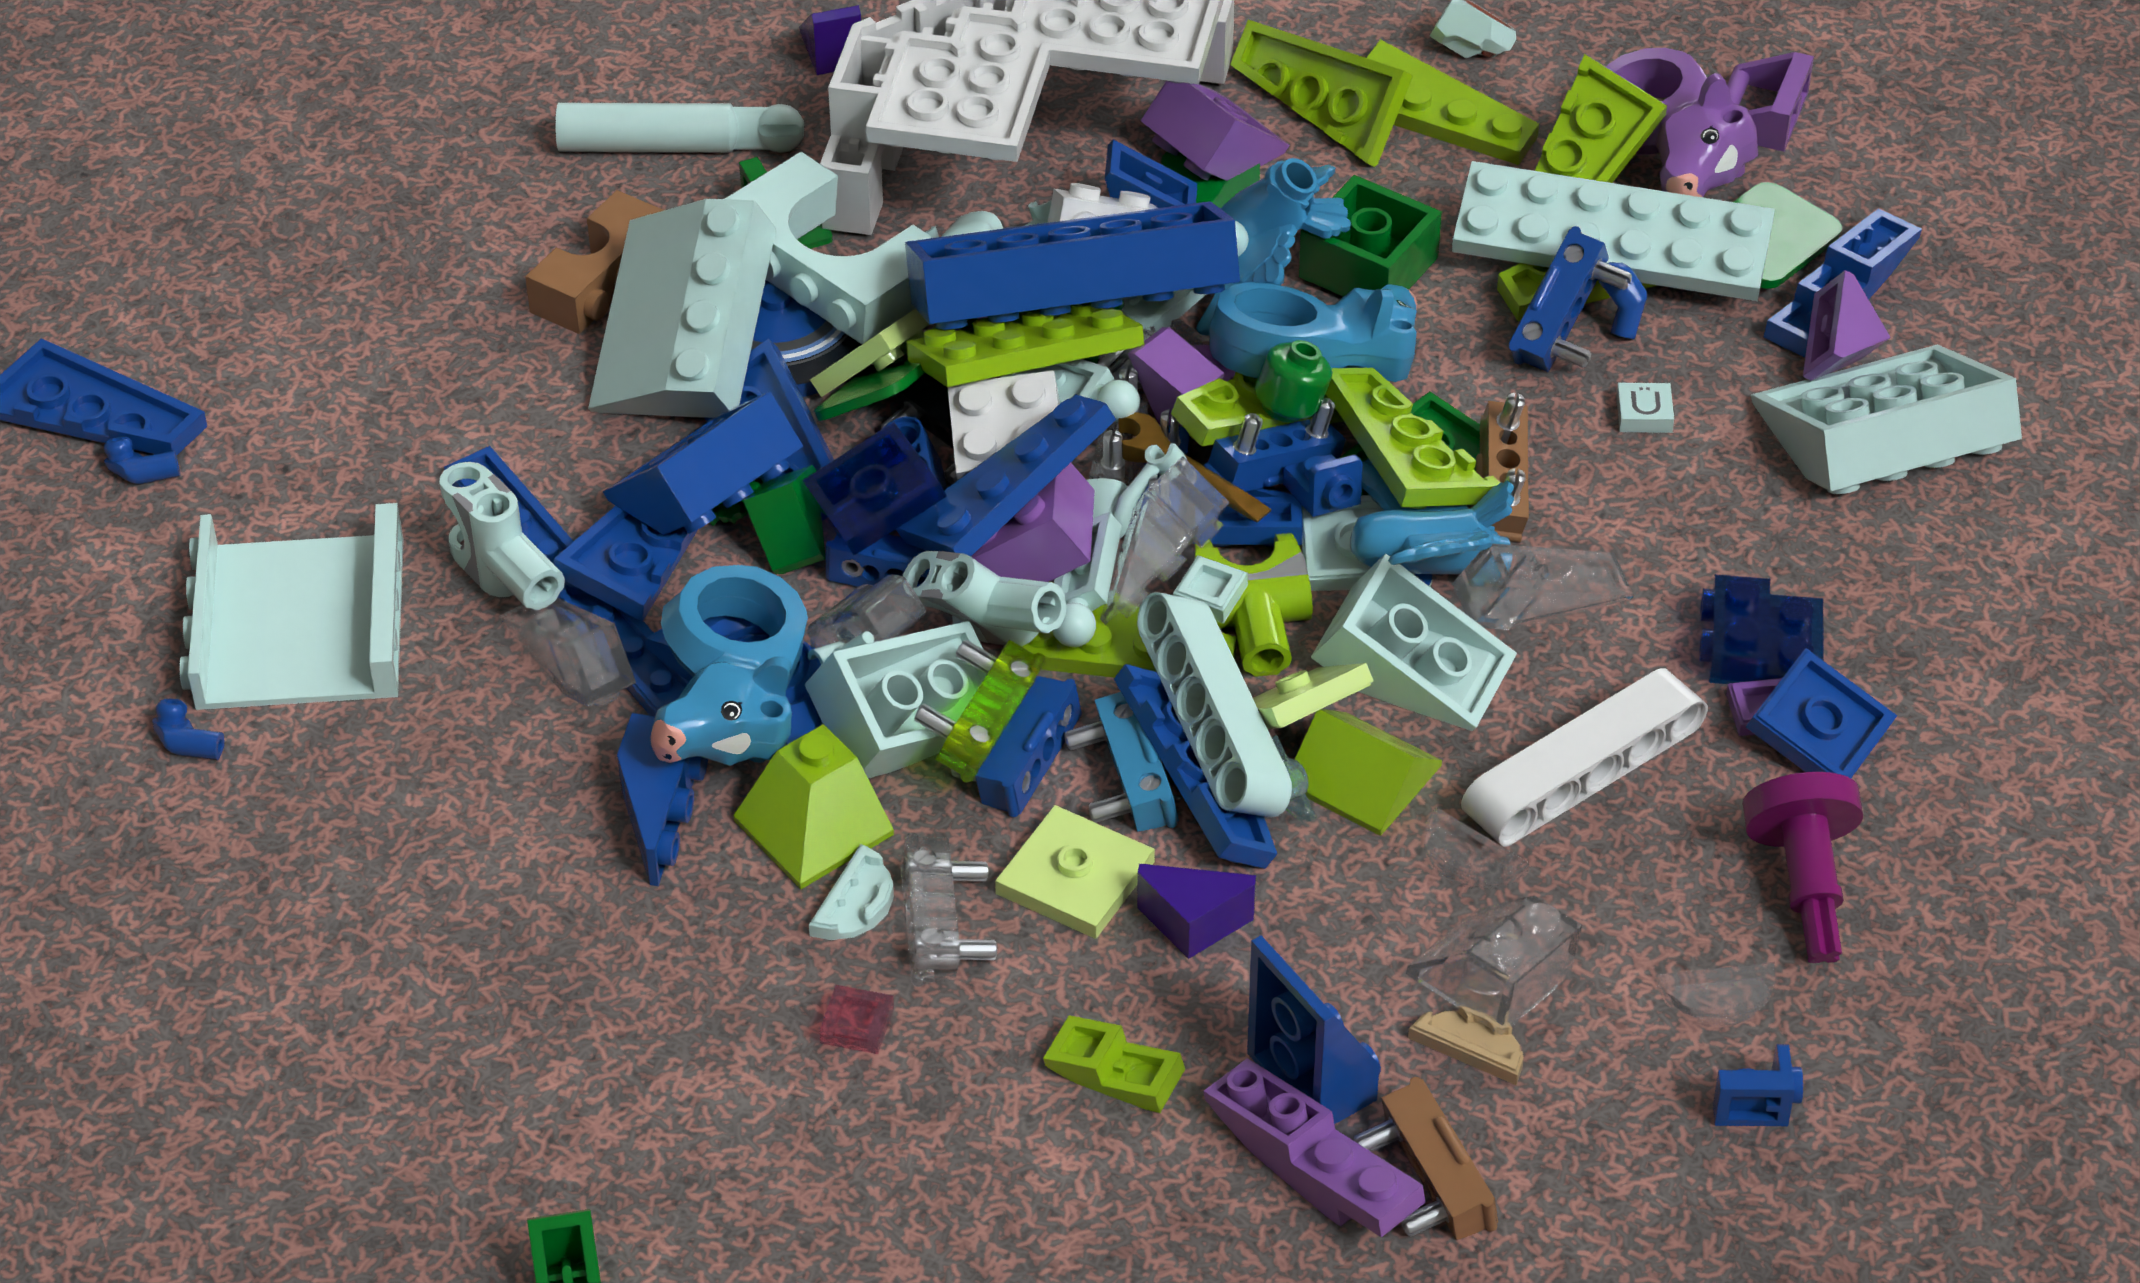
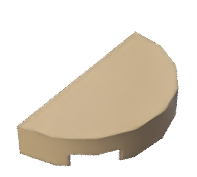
(1470, 1042)

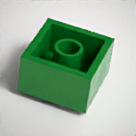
(1387, 242)

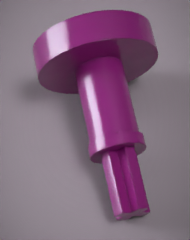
(1804, 817)

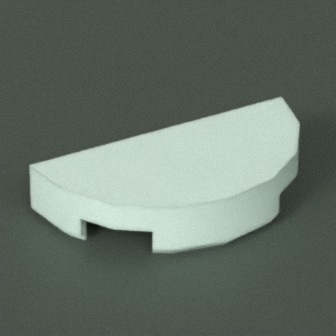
(856, 900)

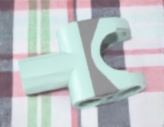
(494, 546)
(993, 604)

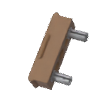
(1506, 458)
(1438, 1159)

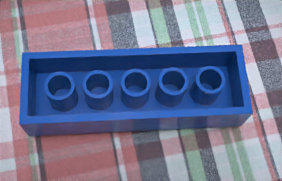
(1072, 264)

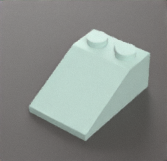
(1416, 647)
(875, 689)

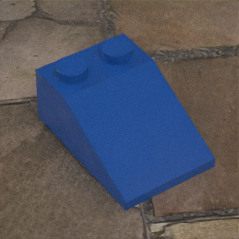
(1305, 1038)

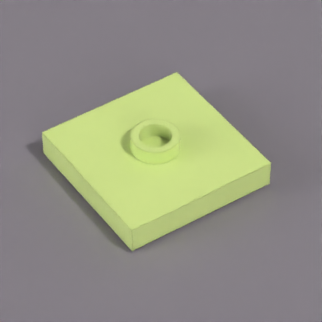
(1309, 692)
(1074, 871)

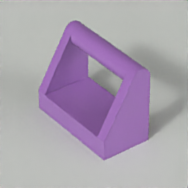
(1787, 75)

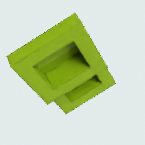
(1103, 1060)

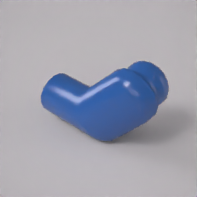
(1629, 304)
(138, 468)
(180, 736)

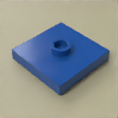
(1821, 718)

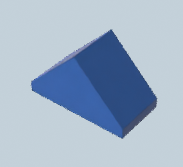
(1137, 173)

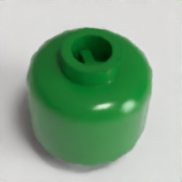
(1293, 381)

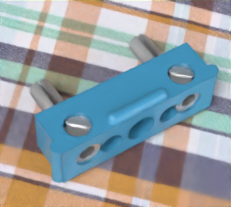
(1136, 763)

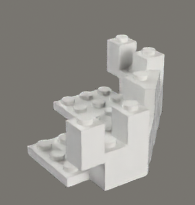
(973, 71)

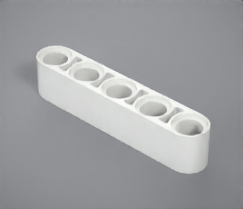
(1583, 755)

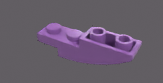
(1307, 1152)

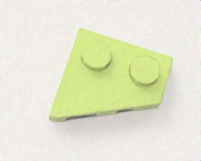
(878, 350)

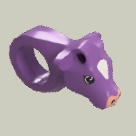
(1703, 134)

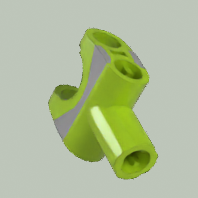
(1274, 595)

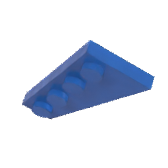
(770, 372)
(89, 401)
(1008, 479)
(623, 561)
(1232, 834)

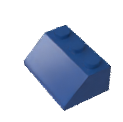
(709, 467)

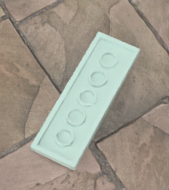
(1657, 233)

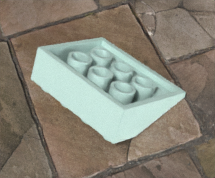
(684, 310)
(1892, 417)

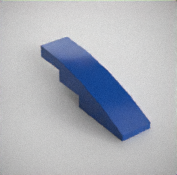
(1867, 251)

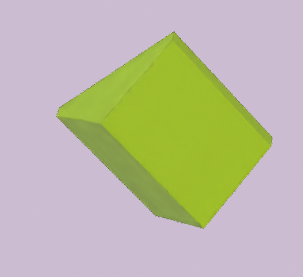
(1362, 769)

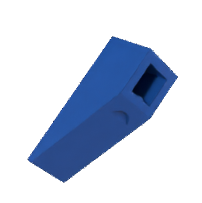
(655, 795)

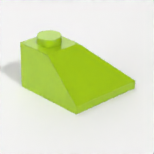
(813, 808)

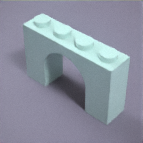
(851, 292)

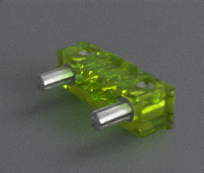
(988, 711)

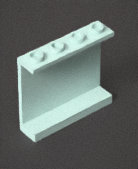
(294, 618)

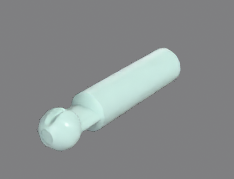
(676, 127)

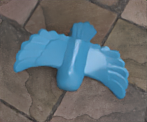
(1272, 215)
(1431, 537)

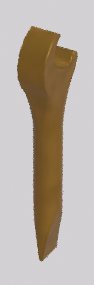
(1150, 433)

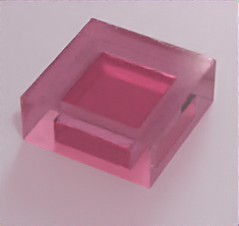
(856, 1019)

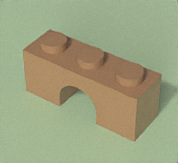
(580, 288)

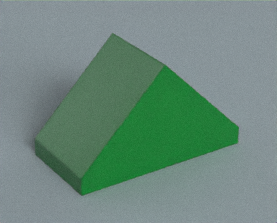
(787, 521)
(564, 1248)

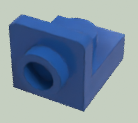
(1325, 483)
(1758, 1096)

